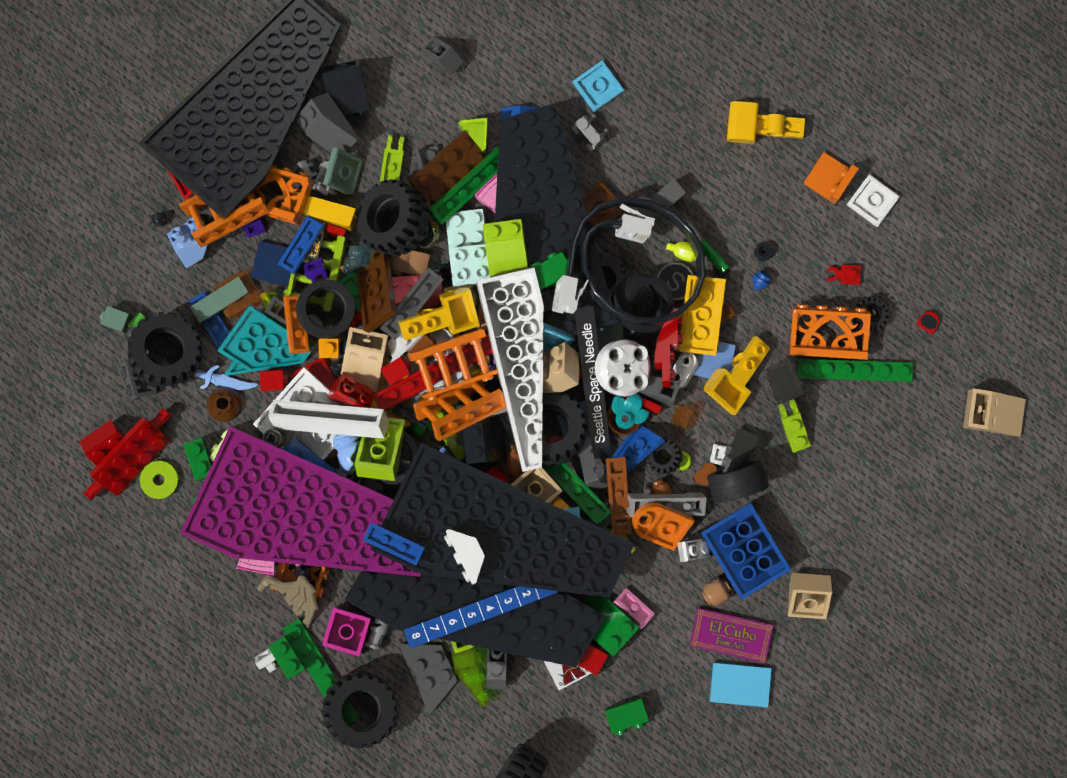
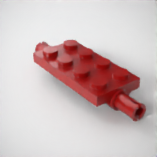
(129, 456)

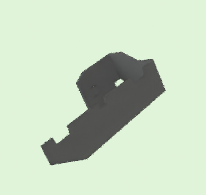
(593, 479)

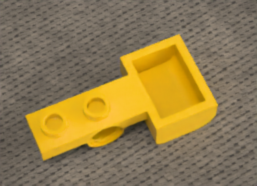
(746, 123)
(456, 313)
(729, 387)

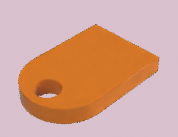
(662, 526)

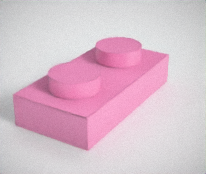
(633, 608)

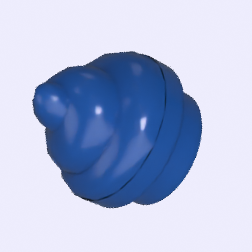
(761, 280)

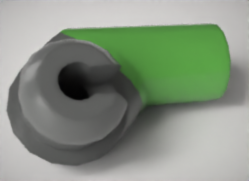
(134, 322)

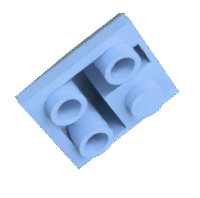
(185, 244)

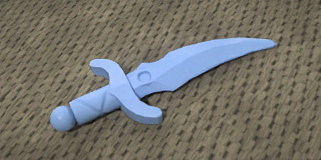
(222, 380)

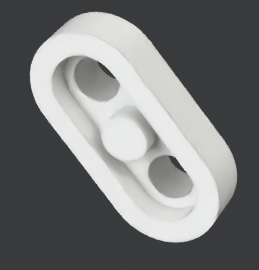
(684, 370)

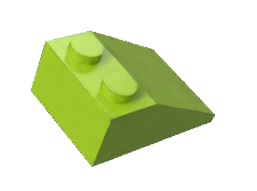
(505, 247)
(381, 457)

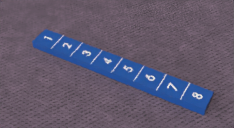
(473, 614)

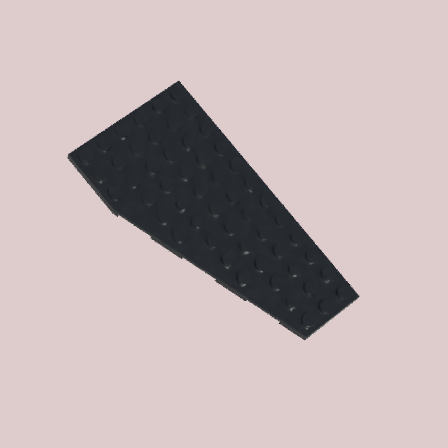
(547, 630)

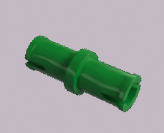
(714, 256)

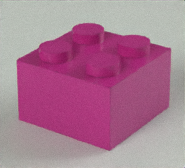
(347, 631)

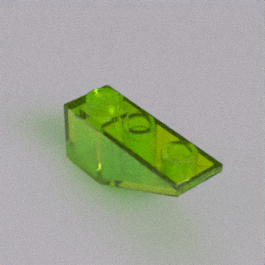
(468, 671)

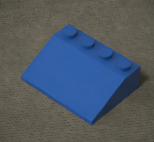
(745, 551)

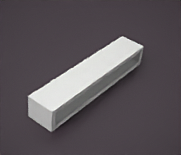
(328, 419)

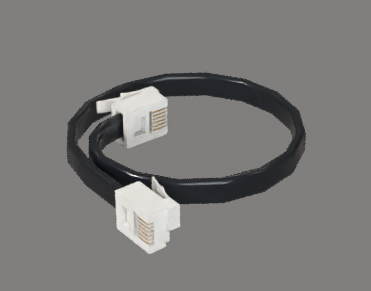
(630, 227)

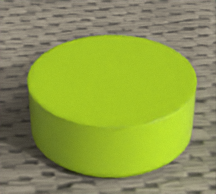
(685, 462)

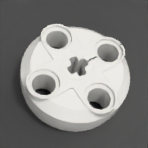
(623, 367)

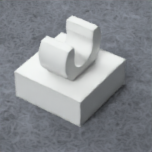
(266, 660)

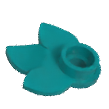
(631, 408)

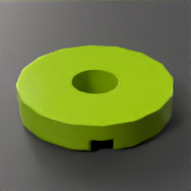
(170, 480)

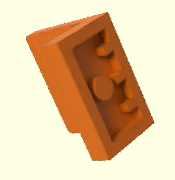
(830, 177)

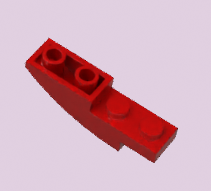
(666, 345)

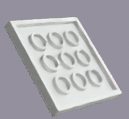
(306, 389)

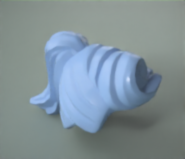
(347, 452)

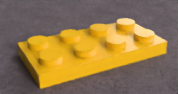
(703, 318)

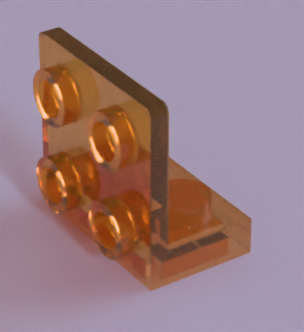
(237, 308)

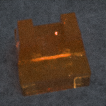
(682, 416)

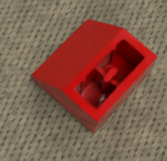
(349, 392)
(101, 441)

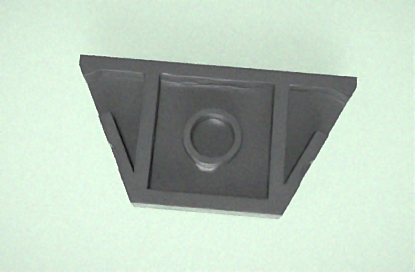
(430, 672)

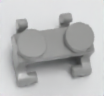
(589, 131)
(319, 186)

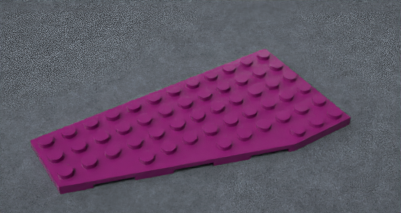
(286, 510)

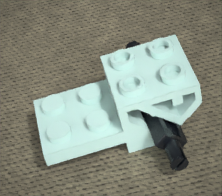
(466, 249)

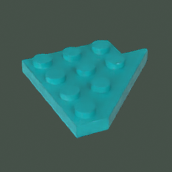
(258, 344)

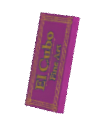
(731, 635)

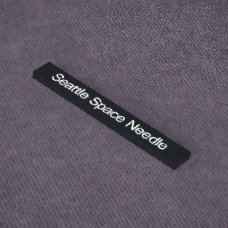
(593, 390)

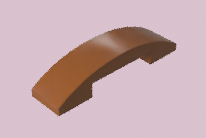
(618, 495)

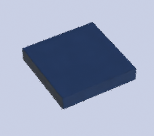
(267, 267)

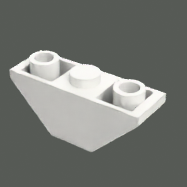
(693, 550)
(467, 552)

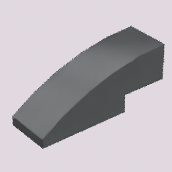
(667, 196)

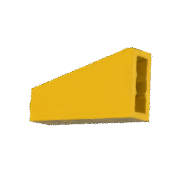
(329, 212)

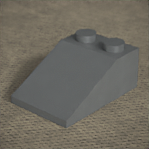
(326, 124)

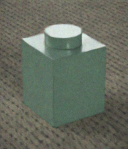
(115, 319)

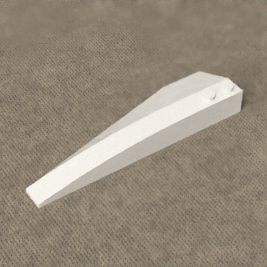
(515, 330)

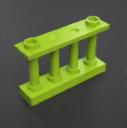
(327, 301)

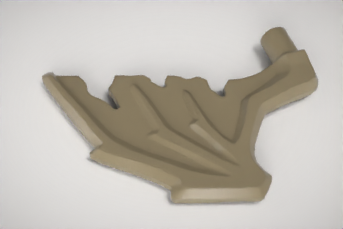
(298, 593)

